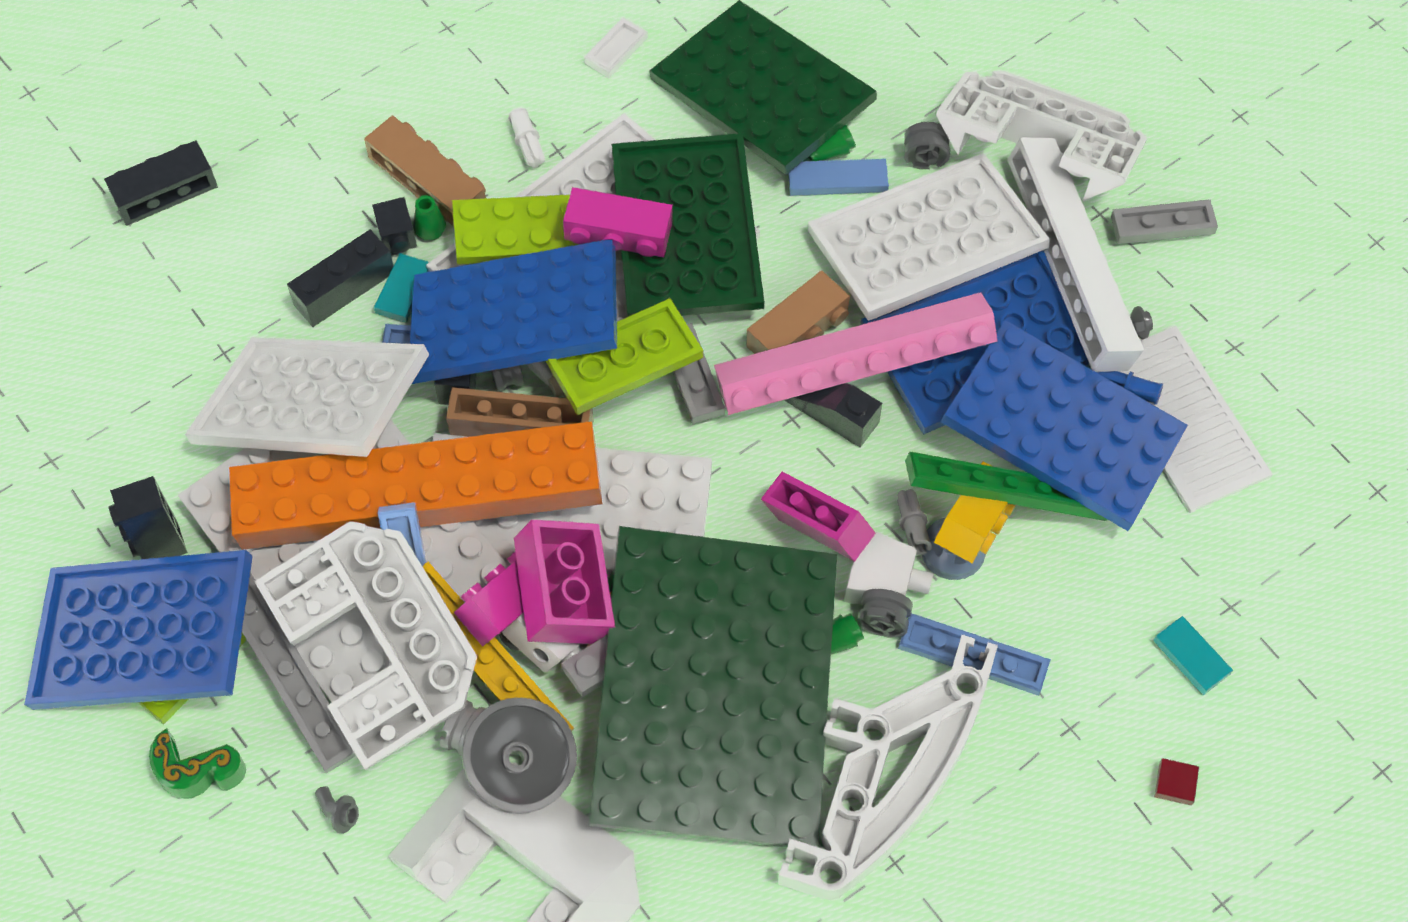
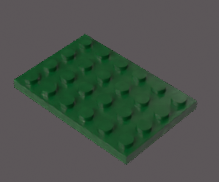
(763, 84)
(712, 238)

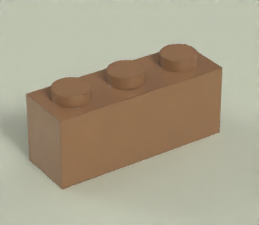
(801, 315)

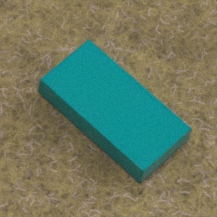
(397, 293)
(1193, 655)

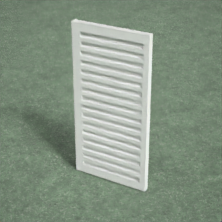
(1214, 451)

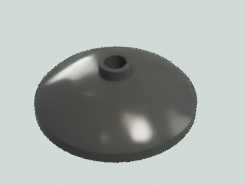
(534, 734)

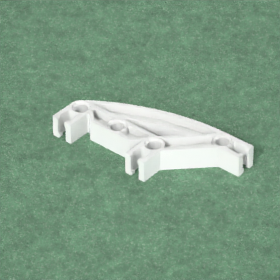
(866, 837)

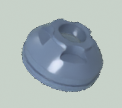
(945, 563)

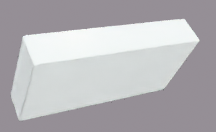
(615, 47)

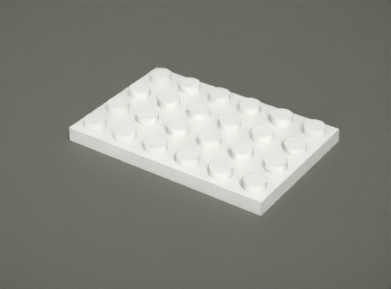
(927, 236)
(308, 395)

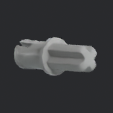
(913, 521)

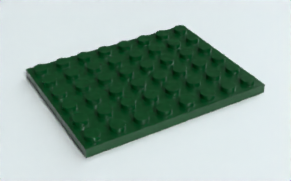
(714, 689)

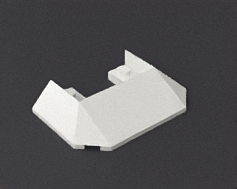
(1008, 106)
(408, 618)
(583, 864)

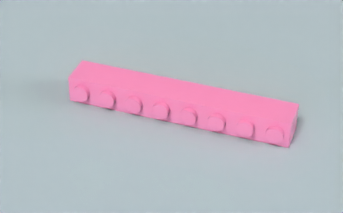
(856, 353)

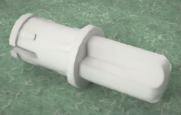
(526, 137)

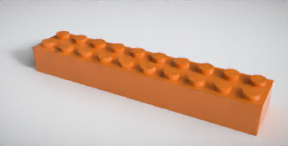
(445, 479)

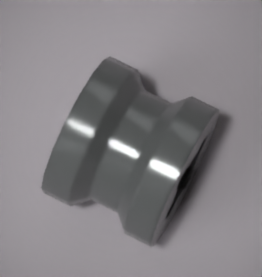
(506, 377)

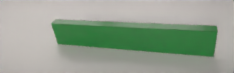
(990, 483)

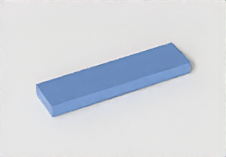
(941, 641)

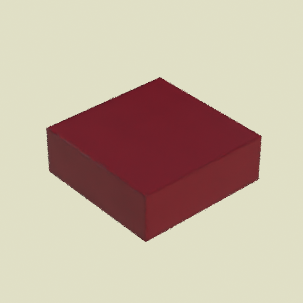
(1176, 781)

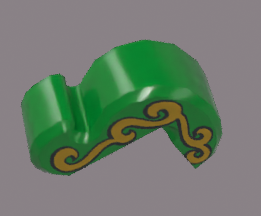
(196, 773)

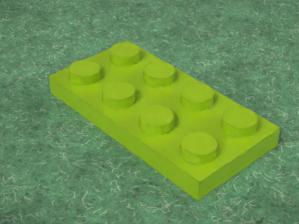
(508, 227)
(647, 349)

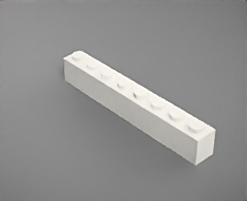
(1075, 256)

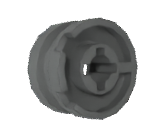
(926, 145)
(885, 613)

